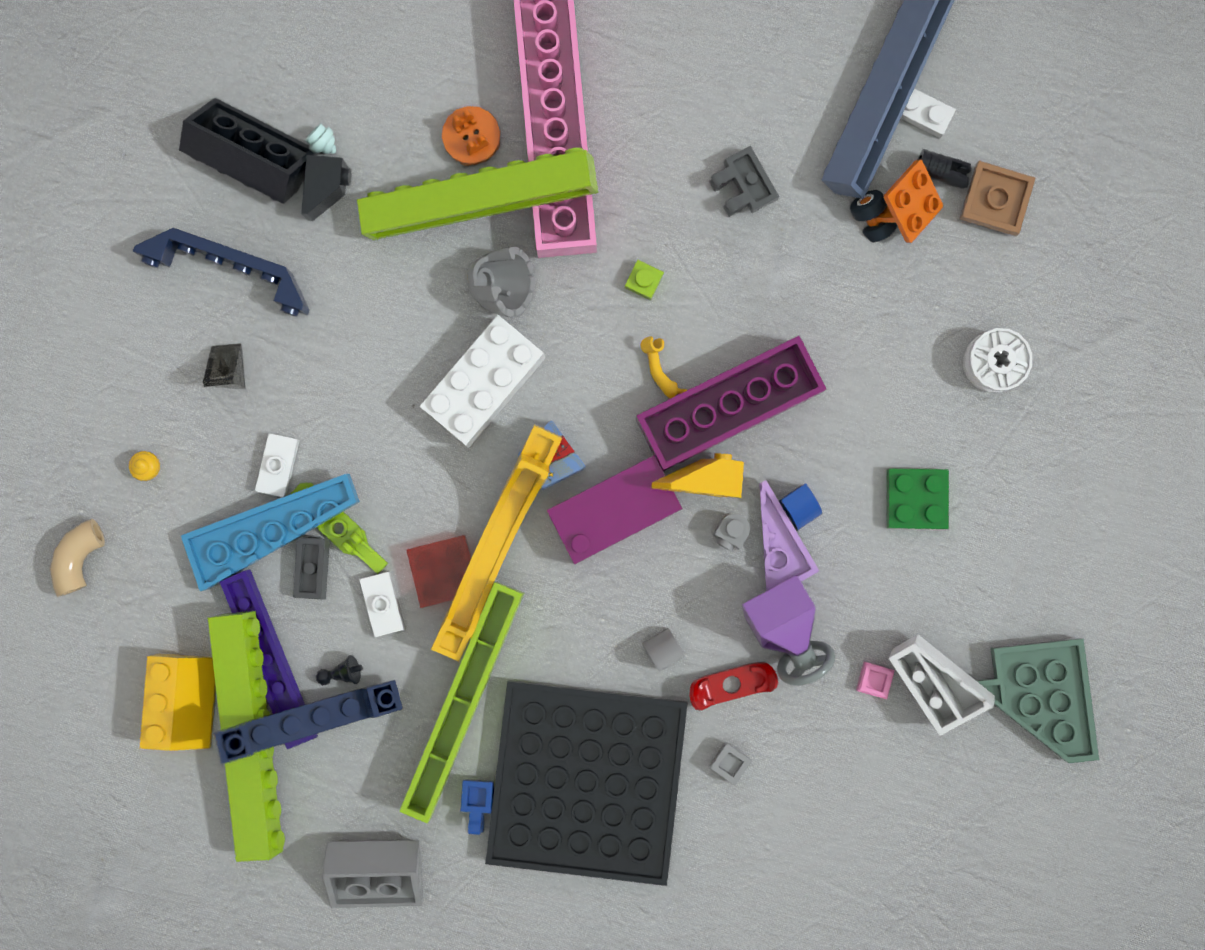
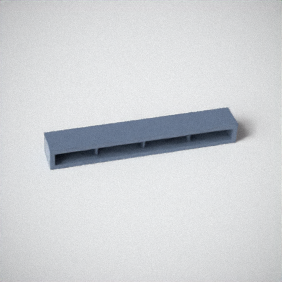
(885, 96)

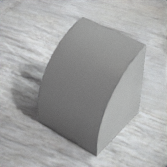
(663, 649)

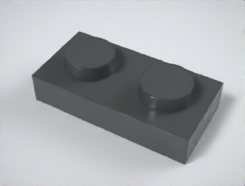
(311, 568)

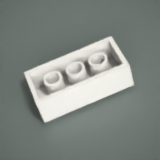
(483, 381)

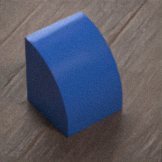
(801, 506)

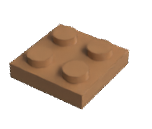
(997, 198)

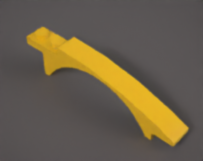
(514, 501)

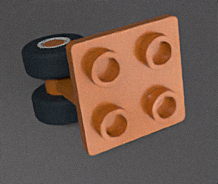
(907, 204)

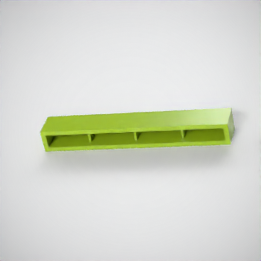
(478, 194)
(243, 699)
(461, 702)

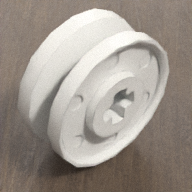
(1014, 360)

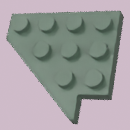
(1047, 695)

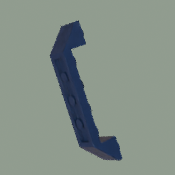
(163, 247)
(306, 720)

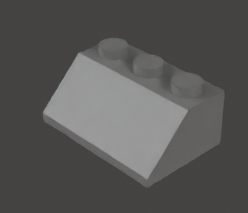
(373, 873)

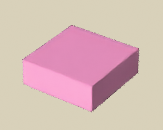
(875, 680)

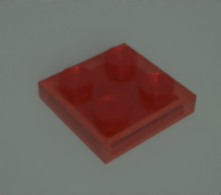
(439, 569)

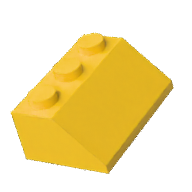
(178, 703)

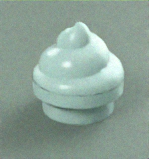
(321, 140)

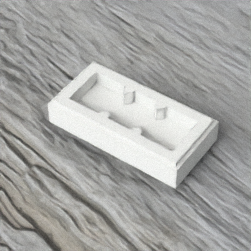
(277, 465)
(382, 604)

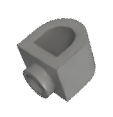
(732, 531)

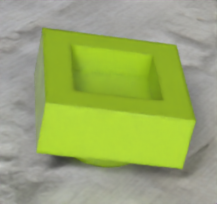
(644, 280)

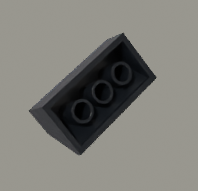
(245, 149)

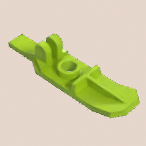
(351, 540)

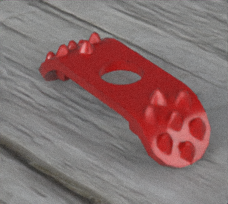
(753, 679)

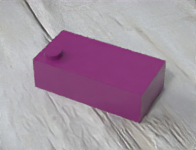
(613, 510)

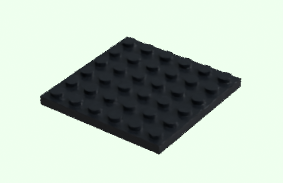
(586, 783)

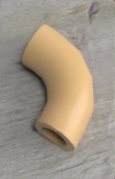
(70, 555)

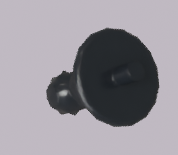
(346, 671)

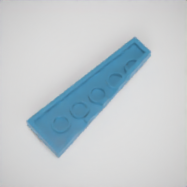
(247, 537)

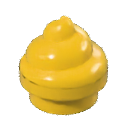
(144, 466)

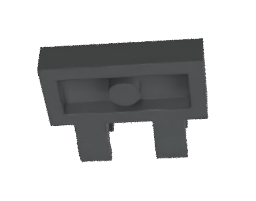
(750, 180)

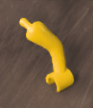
(652, 348)

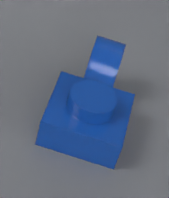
(477, 799)

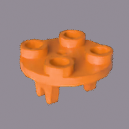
(478, 147)

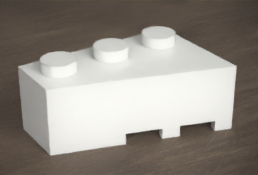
(939, 685)

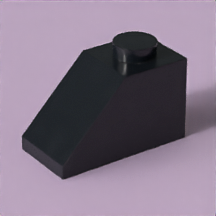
(323, 184)

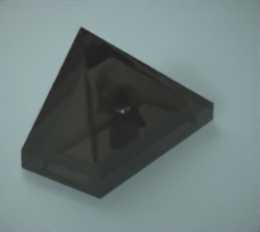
(225, 367)

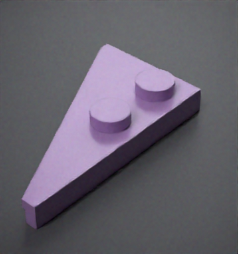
(782, 546)

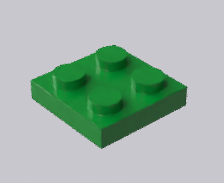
(917, 499)

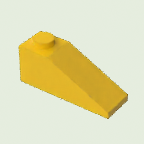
(706, 477)

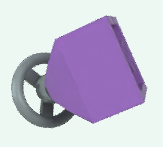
(784, 623)

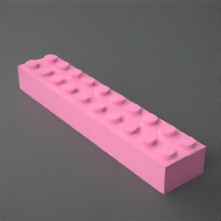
(554, 116)

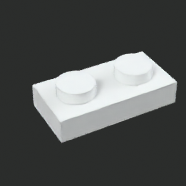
(927, 113)

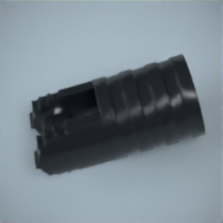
(946, 169)

